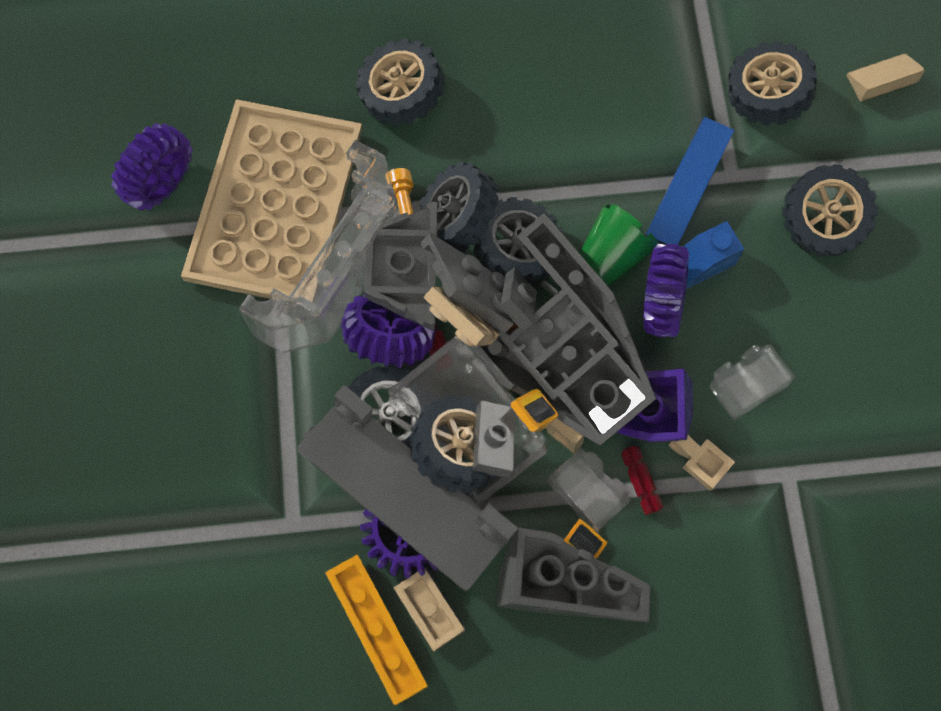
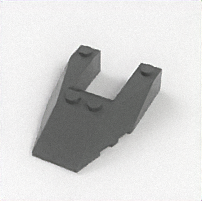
(575, 347)

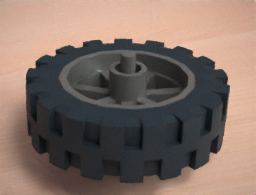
(464, 204)
(489, 251)

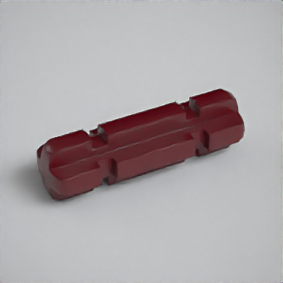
(641, 480)

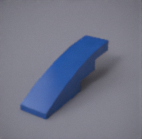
(690, 181)

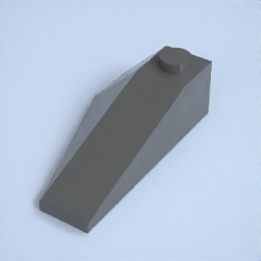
(556, 578)

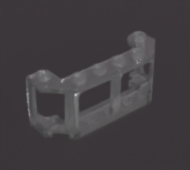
(338, 271)

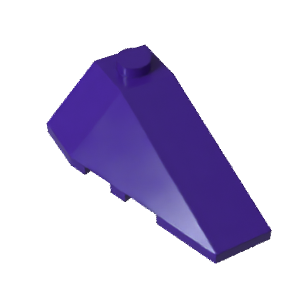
(670, 414)

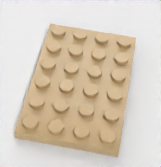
(270, 199)

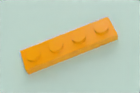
(376, 630)

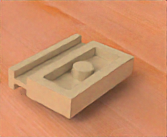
(469, 326)

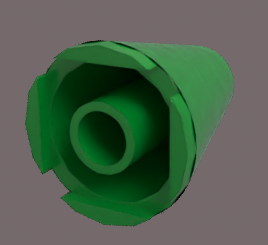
(616, 244)

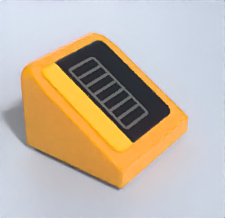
(534, 410)
(585, 538)

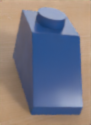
(712, 253)

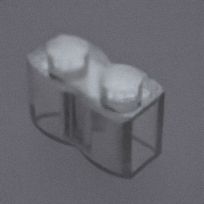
(751, 380)
(589, 489)

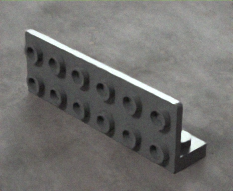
(382, 477)

